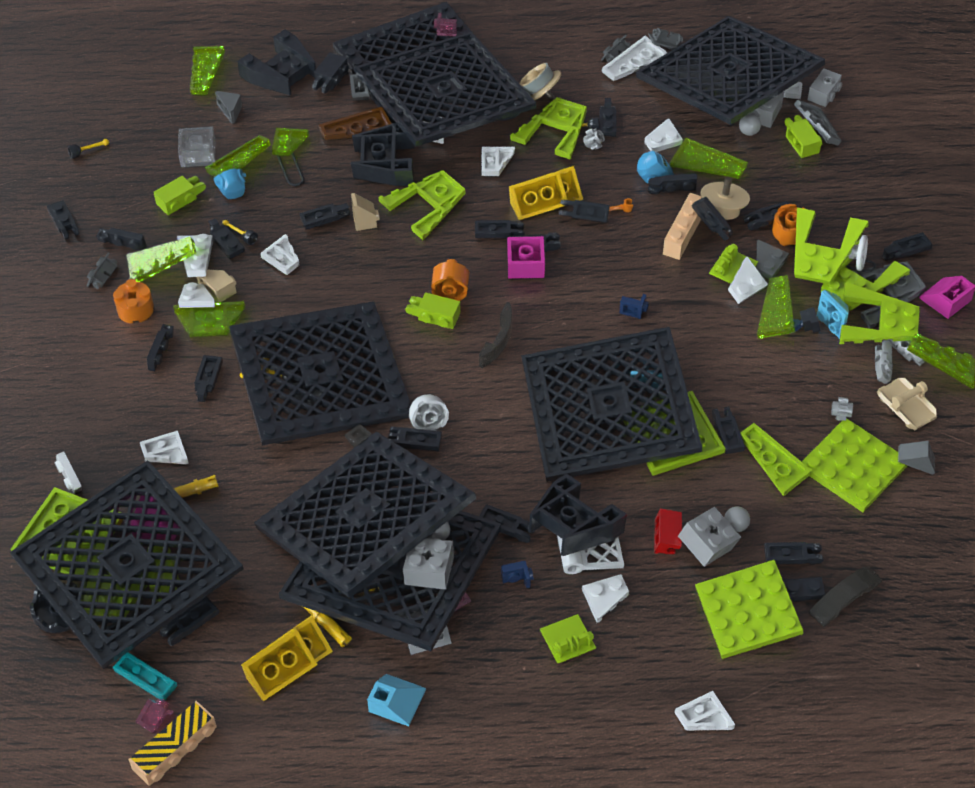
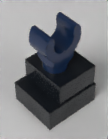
(808, 321)

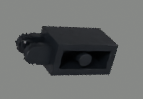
(330, 72)

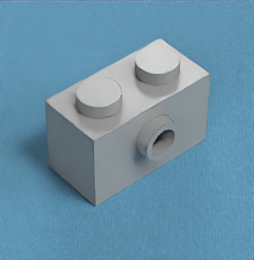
(825, 87)

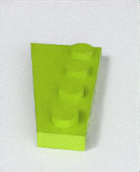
(776, 461)

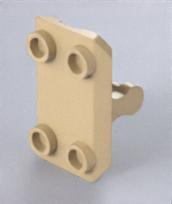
(908, 402)

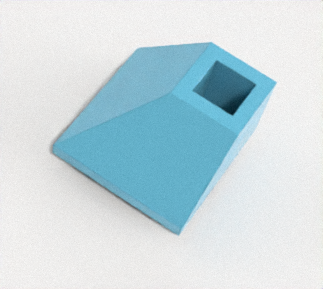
(832, 311)
(395, 699)

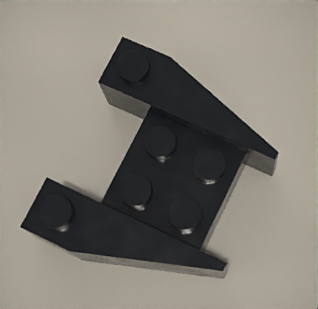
(282, 70)
(379, 156)
(573, 520)

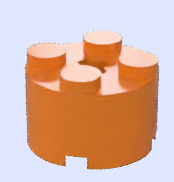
(785, 224)
(450, 280)
(133, 301)

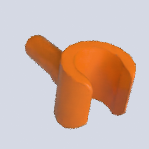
(627, 206)

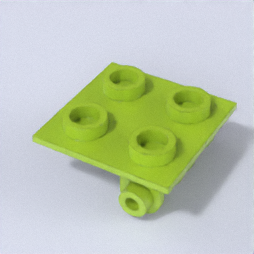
(729, 264)
(568, 638)

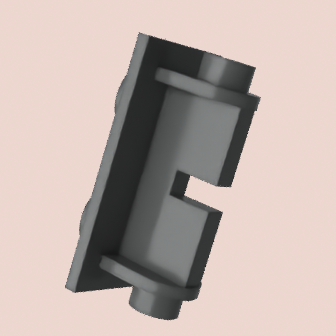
(660, 37)
(619, 45)
(103, 265)

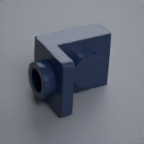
(633, 307)
(516, 571)

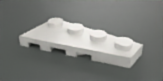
(633, 59)
(198, 263)

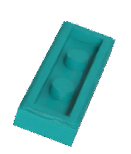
(145, 676)

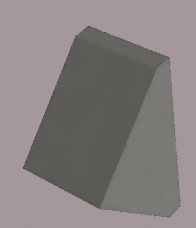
(358, 88)
(229, 104)
(917, 455)

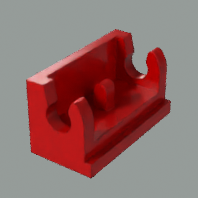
(667, 528)

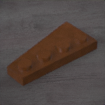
(354, 124)

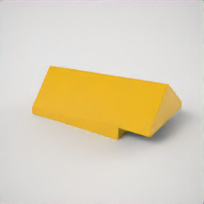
(544, 193)
(286, 658)

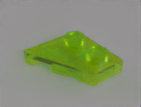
(288, 140)

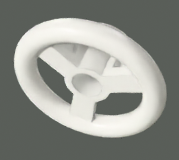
(859, 252)

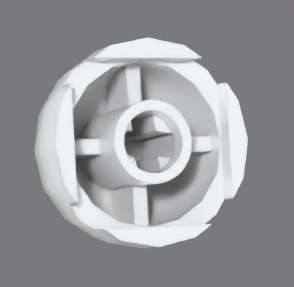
(428, 412)

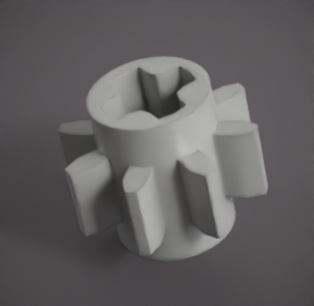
(593, 139)
(842, 408)

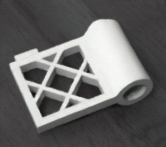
(577, 561)

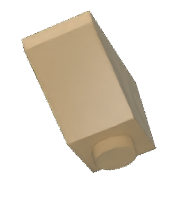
(364, 213)
(218, 284)

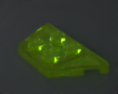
(209, 320)

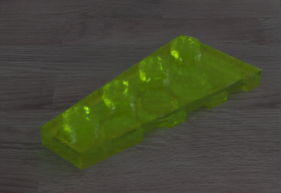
(204, 68)
(239, 157)
(705, 159)
(155, 259)
(777, 309)
(945, 358)

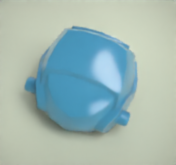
(653, 165)
(231, 183)

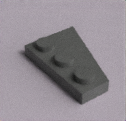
(818, 121)

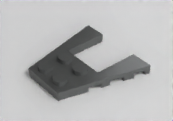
(905, 289)

